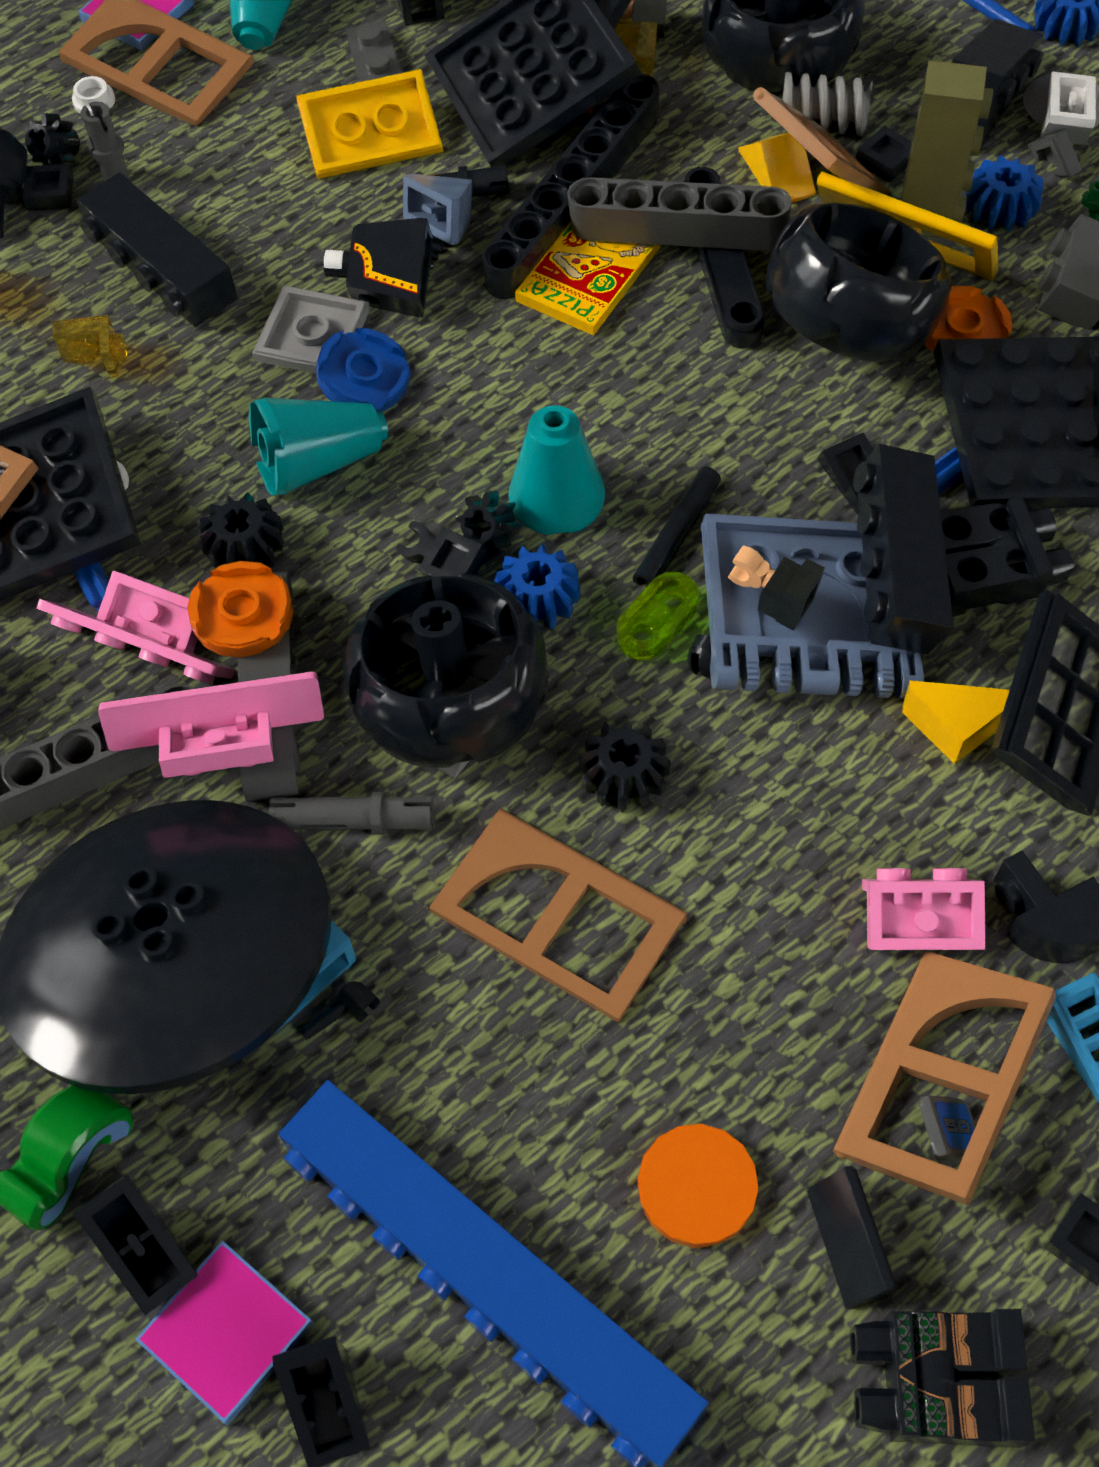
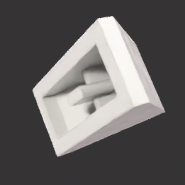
(1070, 106)

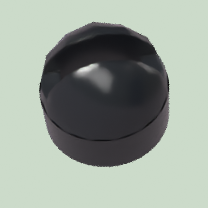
(700, 655)

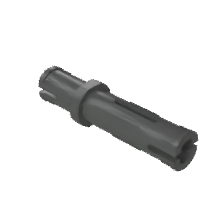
(355, 813)

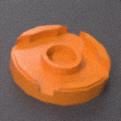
(990, 316)
(240, 609)
(697, 1185)

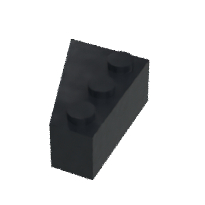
(1010, 59)

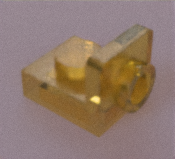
(641, 42)
(90, 339)

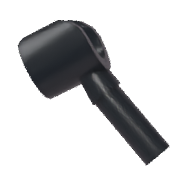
(352, 998)

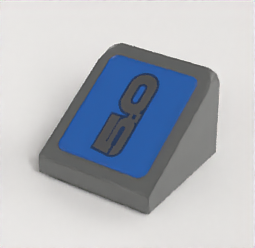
(948, 1127)

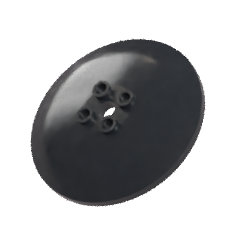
(185, 998)

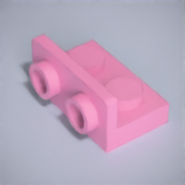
(925, 912)

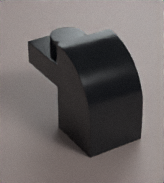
(1048, 925)

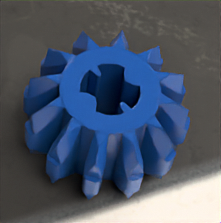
(1068, 19)
(1005, 193)
(542, 583)

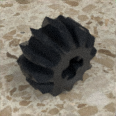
(241, 532)
(624, 765)

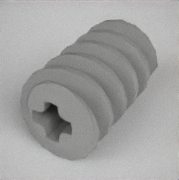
(830, 104)

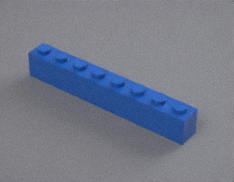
(495, 1276)

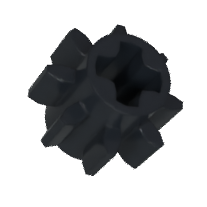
(52, 140)
(491, 510)

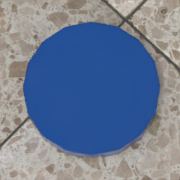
(363, 369)

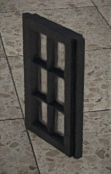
(1054, 706)

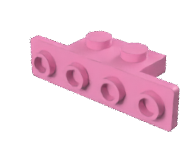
(145, 618)
(212, 724)

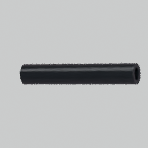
(678, 526)

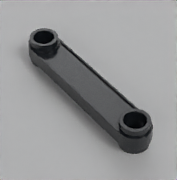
(730, 283)

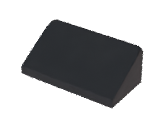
(851, 1239)

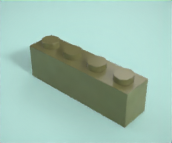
(945, 138)

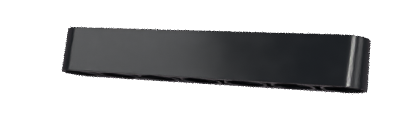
(545, 213)

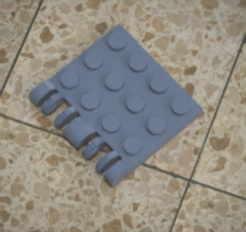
(828, 631)

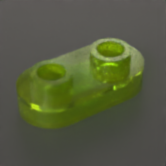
(653, 616)

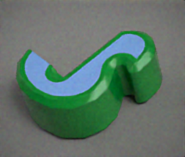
(57, 1152)

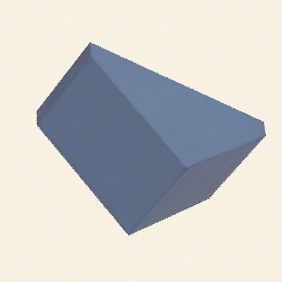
(442, 201)

